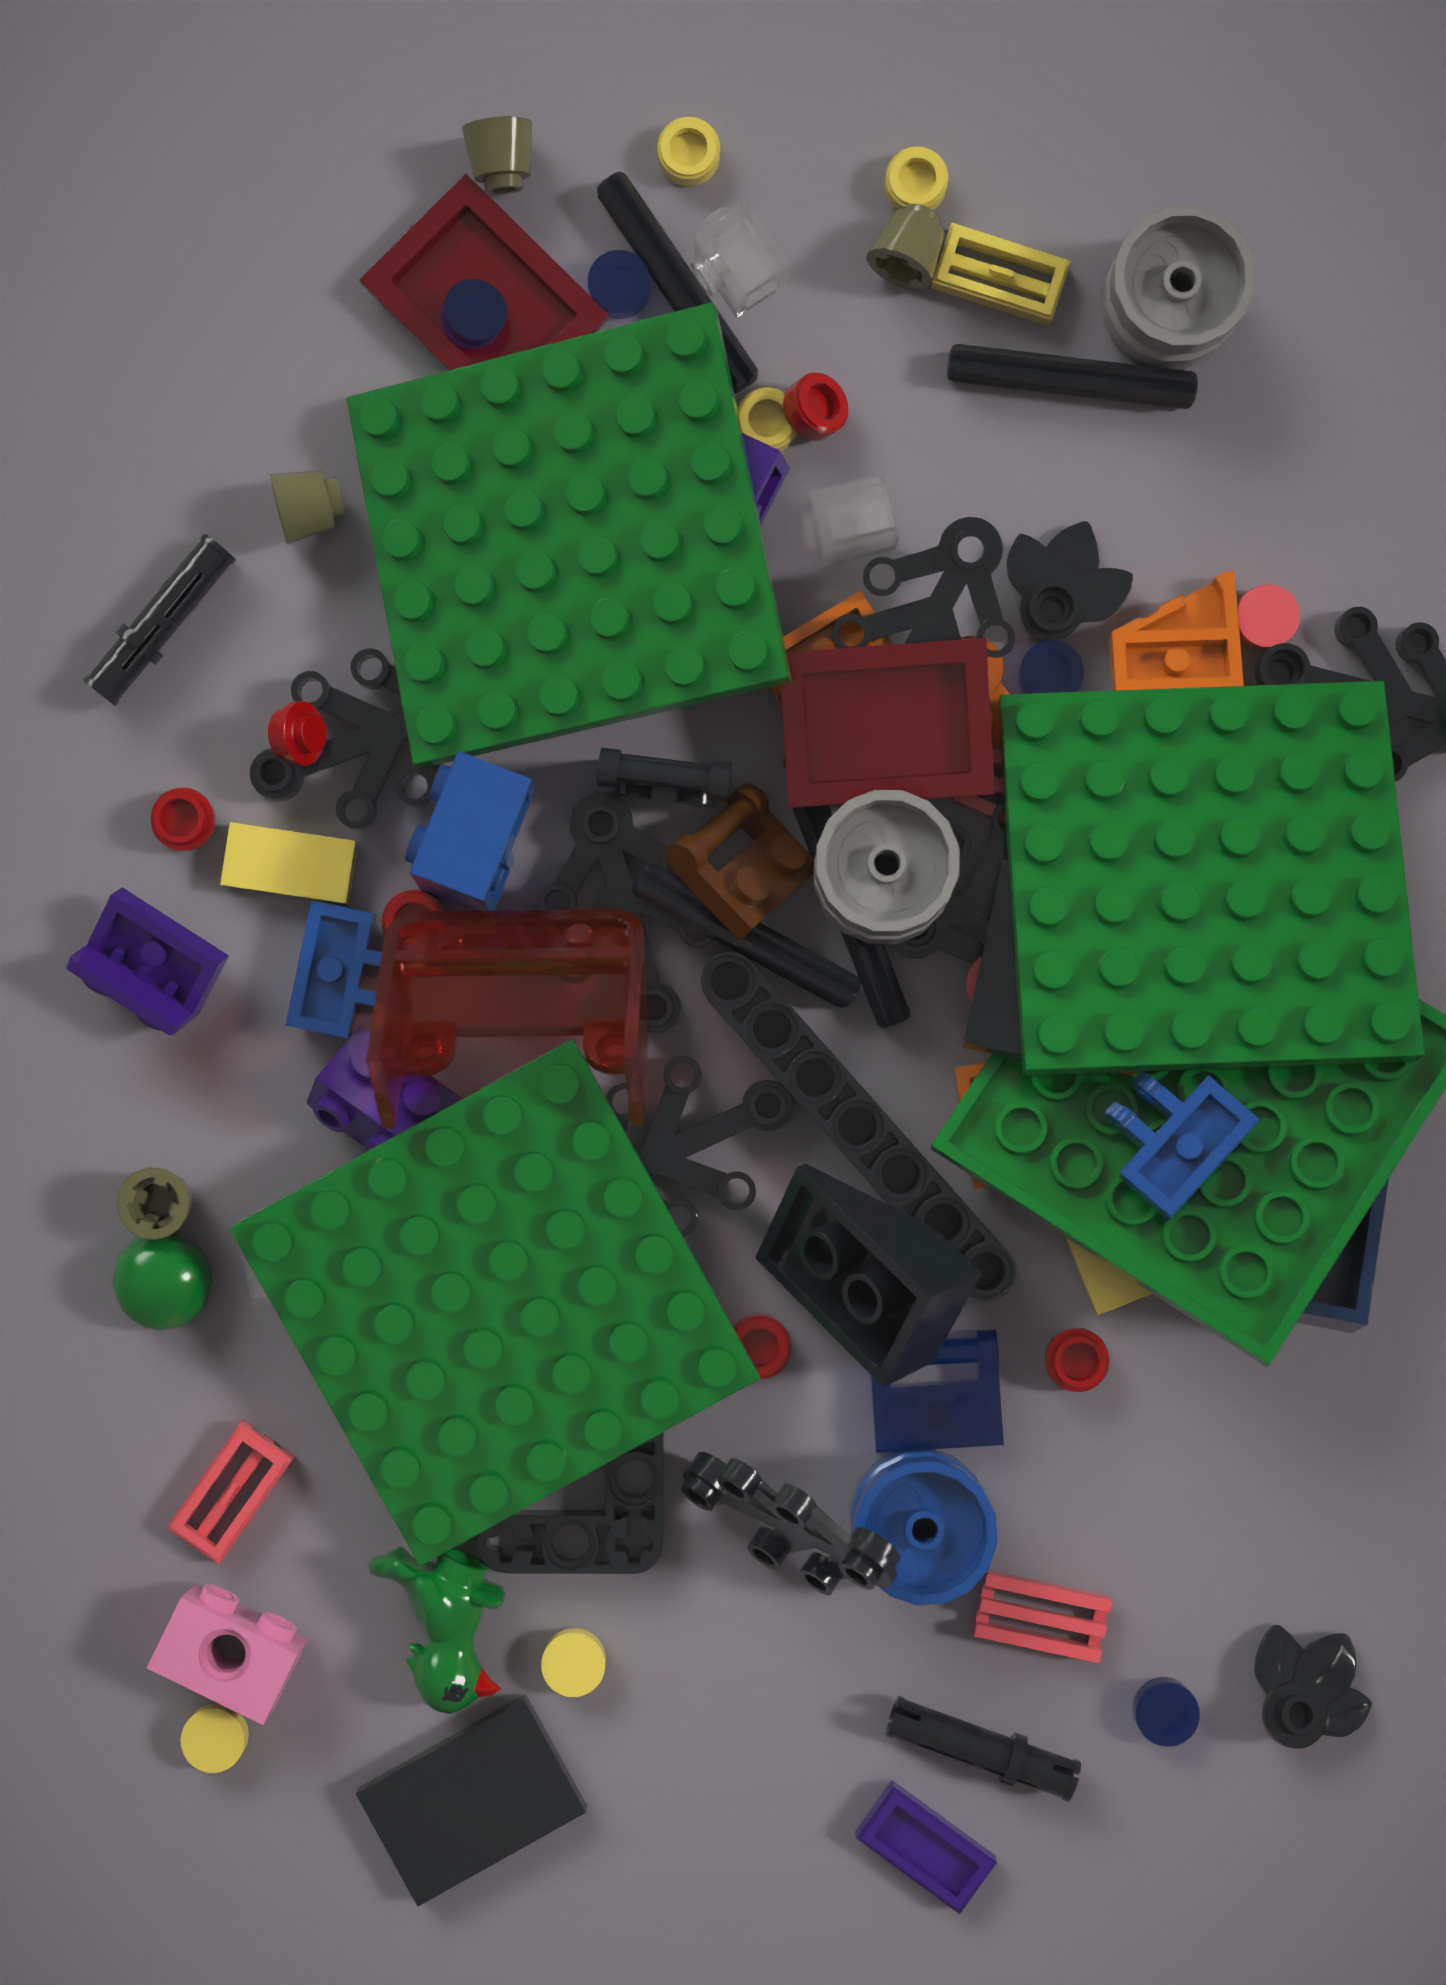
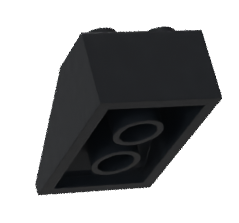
(867, 1273)

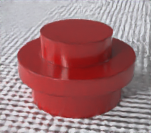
(297, 733)
(183, 819)
(1077, 1359)

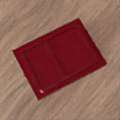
(476, 239)
(888, 721)

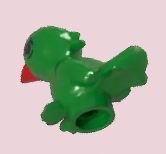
(449, 1606)

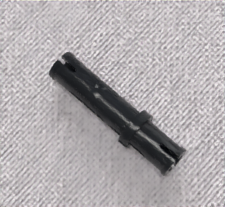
(112, 678)
(985, 1749)

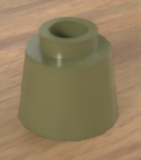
(499, 152)
(908, 247)
(306, 503)
(154, 1203)

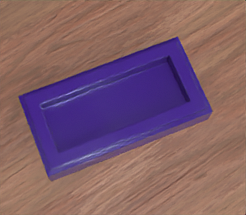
(925, 1847)

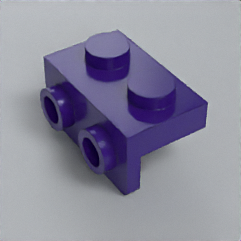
(148, 963)
(346, 1101)

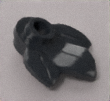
(1068, 575)
(1315, 1679)

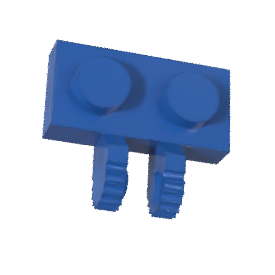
(333, 970)
(1188, 1144)

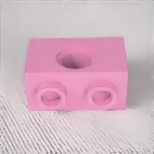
(192, 1657)

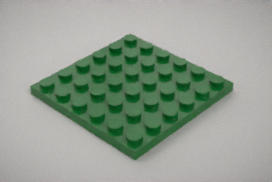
(567, 537)
(1207, 879)
(1264, 1222)
(495, 1301)

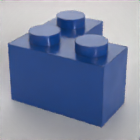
(471, 833)

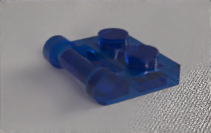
(943, 1411)

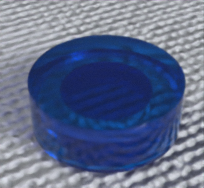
(620, 283)
(473, 313)
(1050, 669)
(1166, 1711)

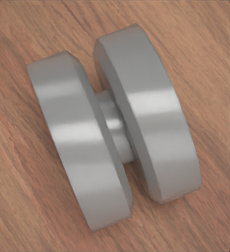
(1185, 251)
(894, 828)

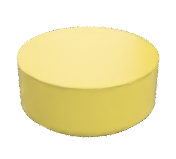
(688, 151)
(916, 177)
(764, 418)
(573, 1662)
(214, 1738)

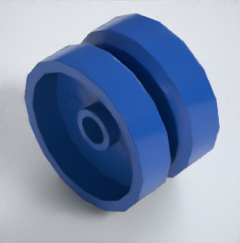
(936, 1486)

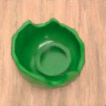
(162, 1281)

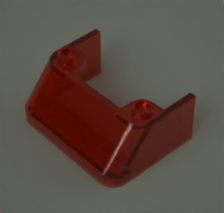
(509, 977)

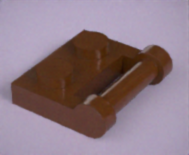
(753, 880)

